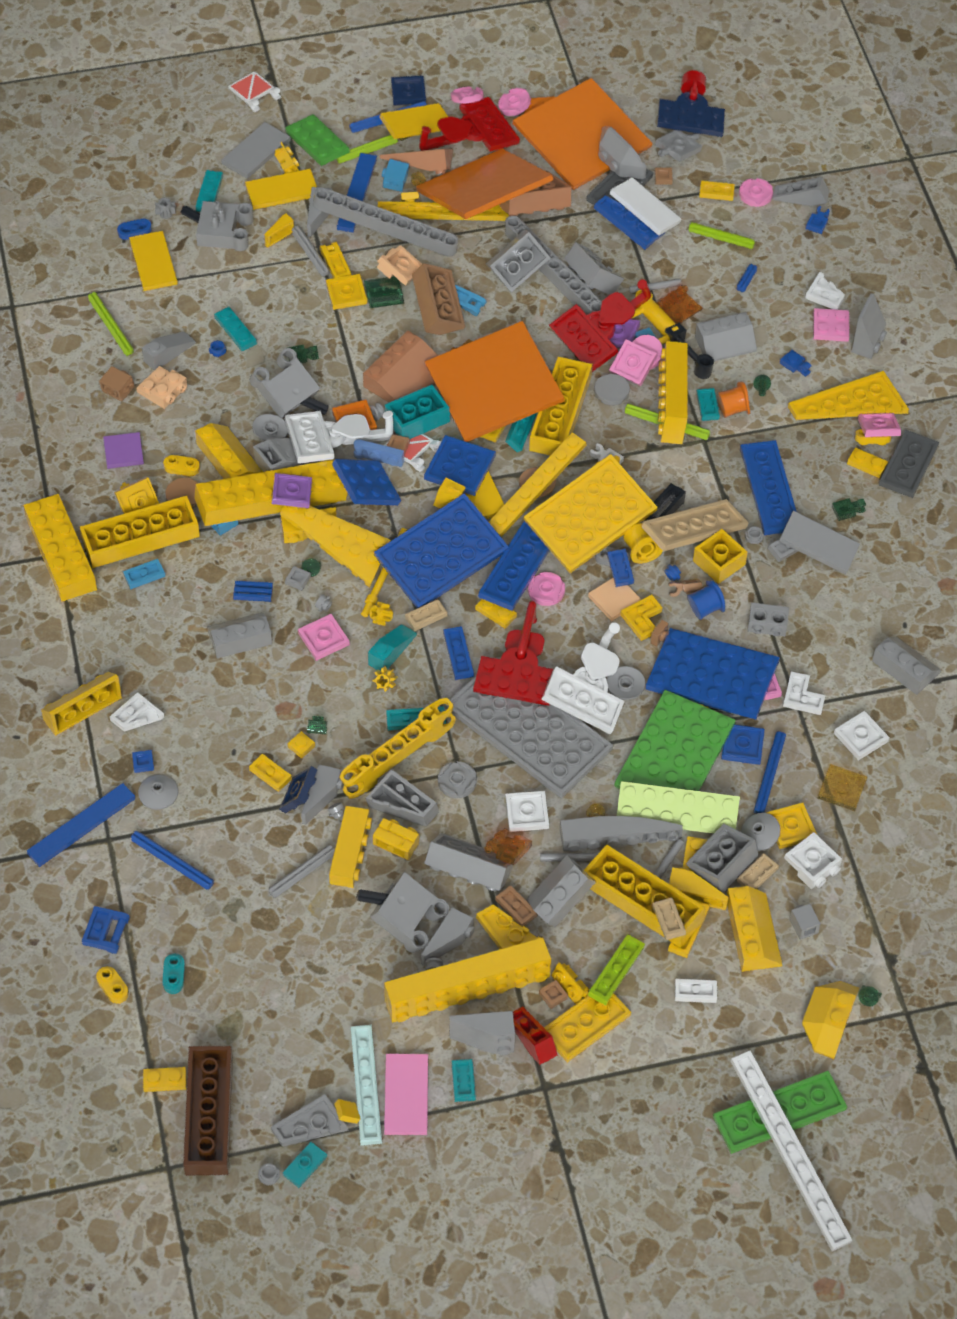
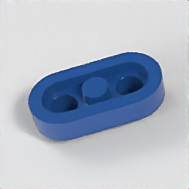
(134, 228)

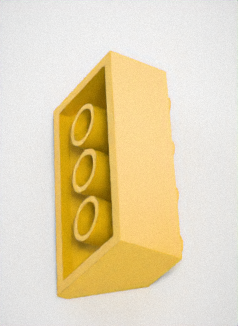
(225, 451)
(82, 703)
(753, 929)

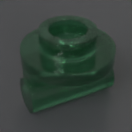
(762, 384)
(311, 565)
(317, 725)
(869, 996)

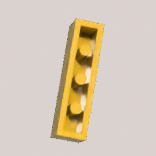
(349, 847)

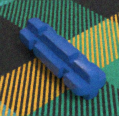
(746, 277)

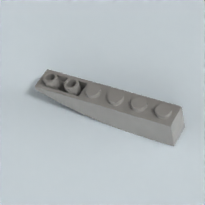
(615, 831)

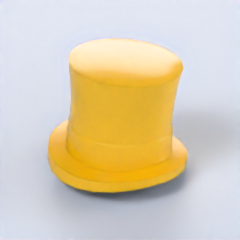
(641, 544)

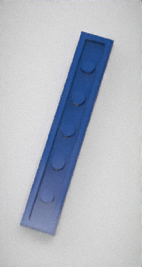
(359, 186)
(80, 825)

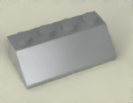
(467, 861)

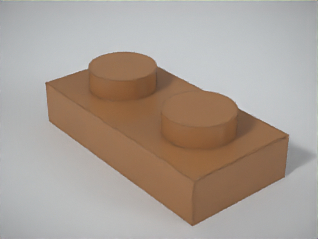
(516, 906)

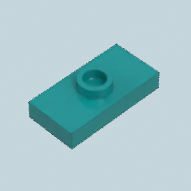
(707, 404)
(463, 1080)
(304, 1164)

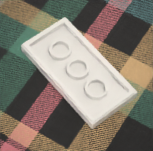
(645, 206)

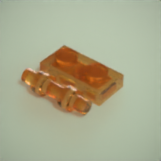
(512, 847)

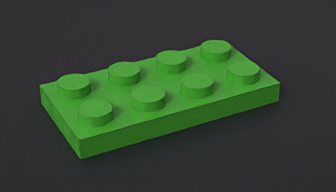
(317, 140)

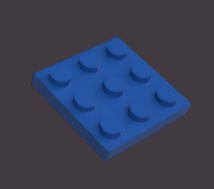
(460, 463)
(366, 482)

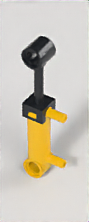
(674, 333)

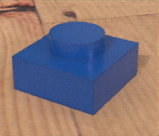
(143, 761)

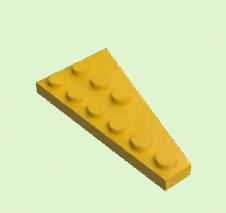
(340, 539)

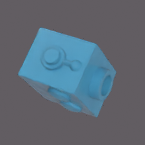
(395, 175)

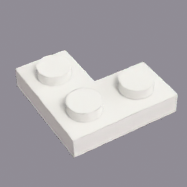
(799, 698)

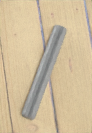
(310, 251)
(301, 871)

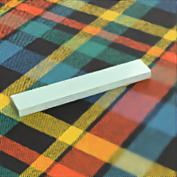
(366, 1085)

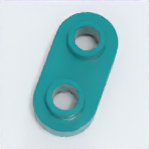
(173, 971)

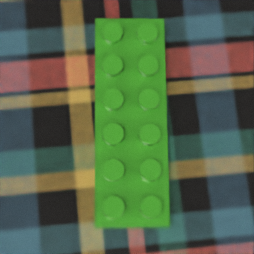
(801, 1103)

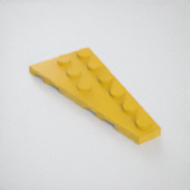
(862, 396)

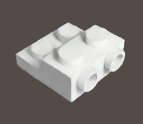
(814, 861)

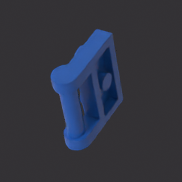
(99, 927)

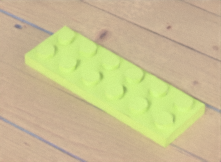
(689, 808)

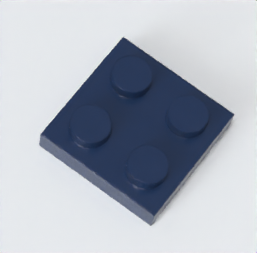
(408, 90)
(298, 789)

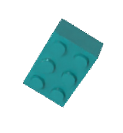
(418, 412)

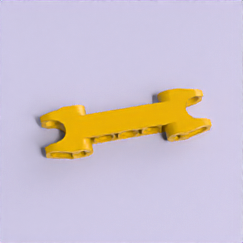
(368, 768)

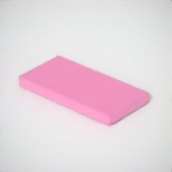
(406, 1094)

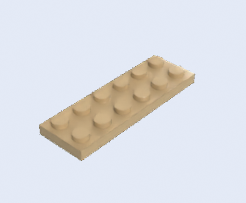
(694, 524)

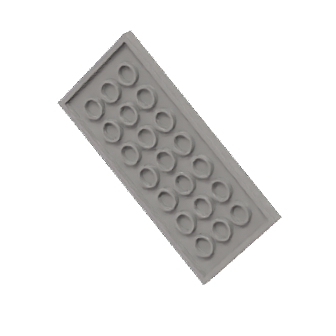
(535, 736)

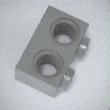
(768, 619)

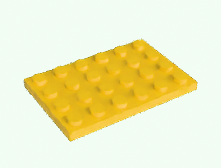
(590, 513)

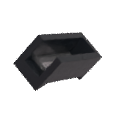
(668, 501)

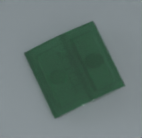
(383, 292)

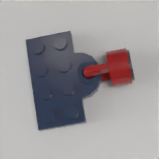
(691, 109)

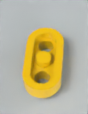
(862, 440)
(181, 465)
(111, 983)

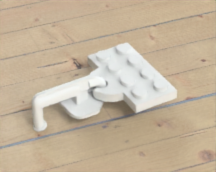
(315, 438)
(580, 692)

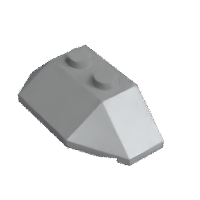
(620, 155)

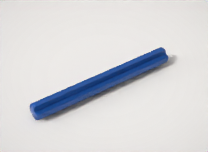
(375, 120)
(770, 772)
(172, 860)

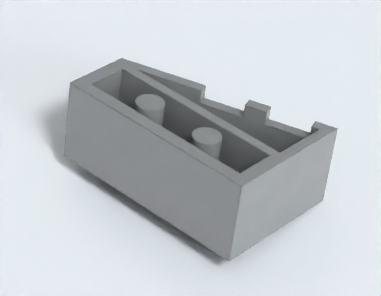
(591, 270)
(402, 799)

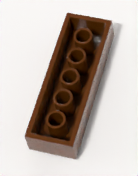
(208, 1110)

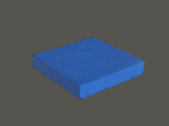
(744, 745)

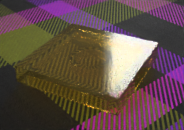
(842, 787)

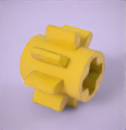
(381, 613)
(388, 675)

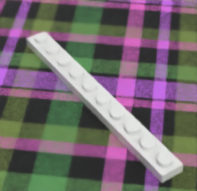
(791, 1151)

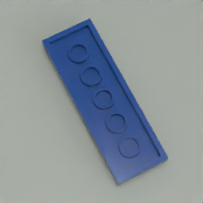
(768, 485)
(515, 569)

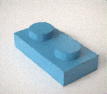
(144, 574)

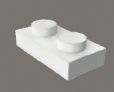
(696, 990)

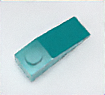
(390, 647)

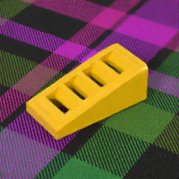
(279, 230)

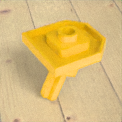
(136, 495)

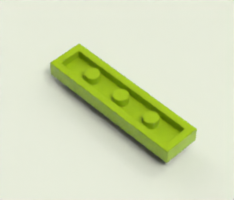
(616, 969)

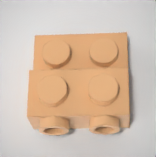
(399, 264)
(162, 386)

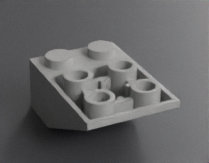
(276, 454)

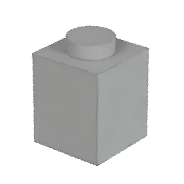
(804, 921)

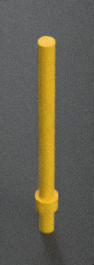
(371, 598)

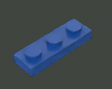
(458, 653)

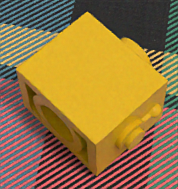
(448, 492)

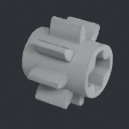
(165, 208)

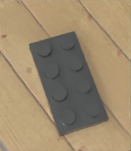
(611, 181)
(908, 463)

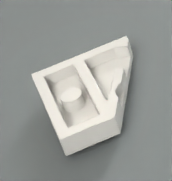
(825, 293)
(136, 713)

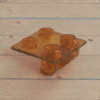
(679, 305)

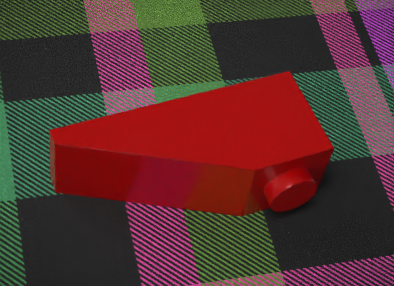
(534, 1036)

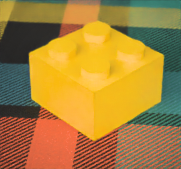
(720, 556)

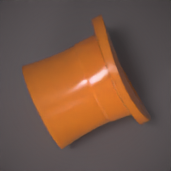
(734, 400)

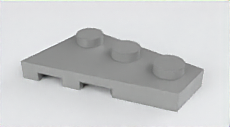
(309, 1123)

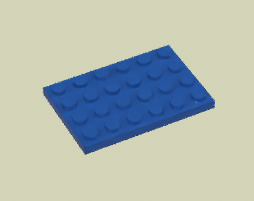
(441, 551)
(713, 673)

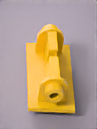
(284, 155)
(566, 978)

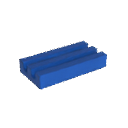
(253, 588)

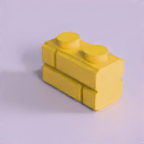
(396, 838)

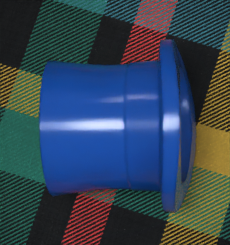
(707, 600)

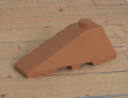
(428, 160)

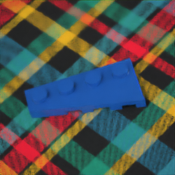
(626, 222)

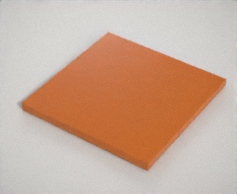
(570, 130)
(484, 183)
(494, 381)

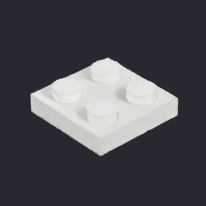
(861, 735)
(527, 811)

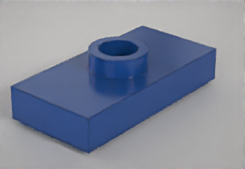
(620, 567)

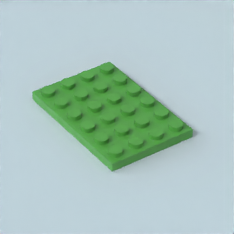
(677, 745)

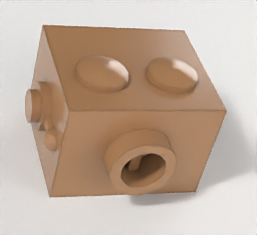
(117, 383)

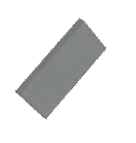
(255, 150)
(819, 542)

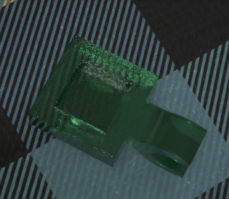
(304, 353)
(846, 509)

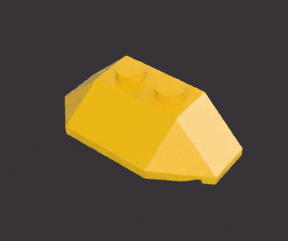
(828, 1016)

